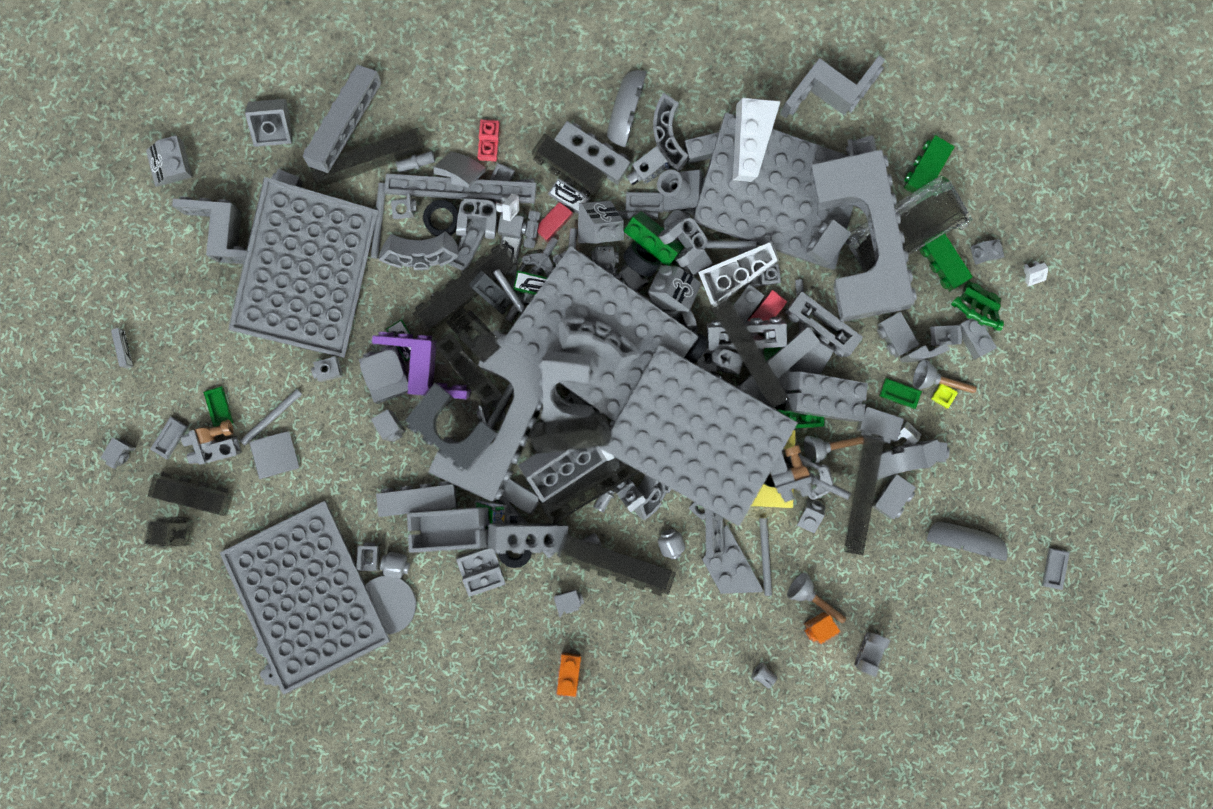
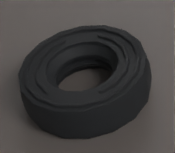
(697, 349)
(515, 562)

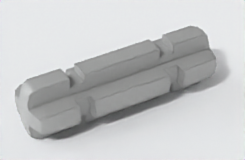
(531, 229)

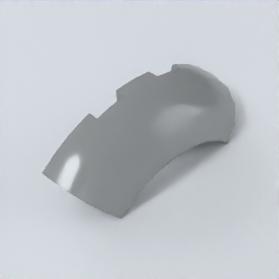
(625, 103)
(663, 133)
(419, 253)
(599, 339)
(909, 457)
(653, 492)
(971, 540)

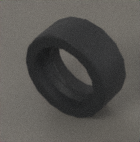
(436, 205)
(641, 260)

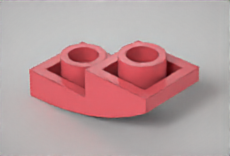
(488, 140)
(769, 307)

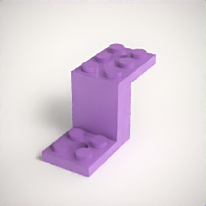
(421, 363)

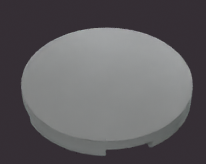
(393, 601)

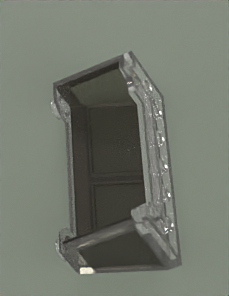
(922, 219)

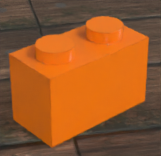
(821, 628)
(568, 674)

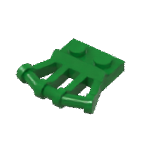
(982, 299)

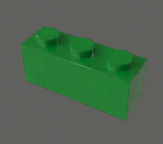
(929, 164)
(647, 232)
(946, 262)

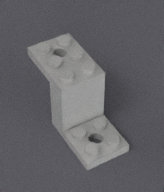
(832, 87)
(223, 227)

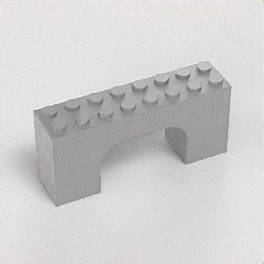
(865, 184)
(495, 464)

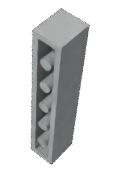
(342, 118)

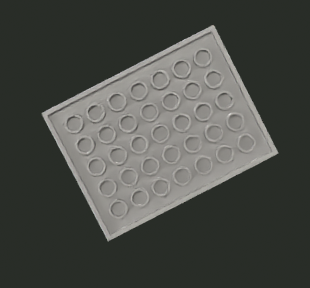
(777, 203)
(303, 268)
(587, 291)
(699, 435)
(304, 597)

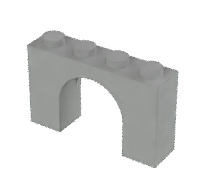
(558, 368)

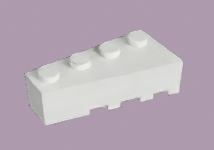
(752, 134)
(737, 272)

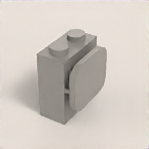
(384, 374)

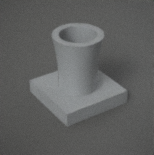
(680, 189)

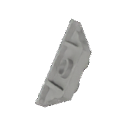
(731, 570)

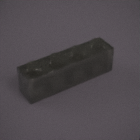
(569, 166)
(570, 434)
(190, 494)

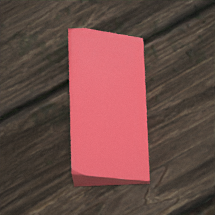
(554, 221)

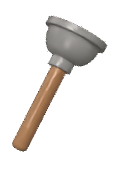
(927, 375)
(817, 449)
(803, 589)

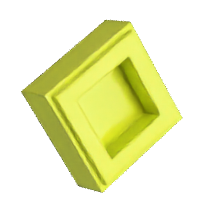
(944, 395)

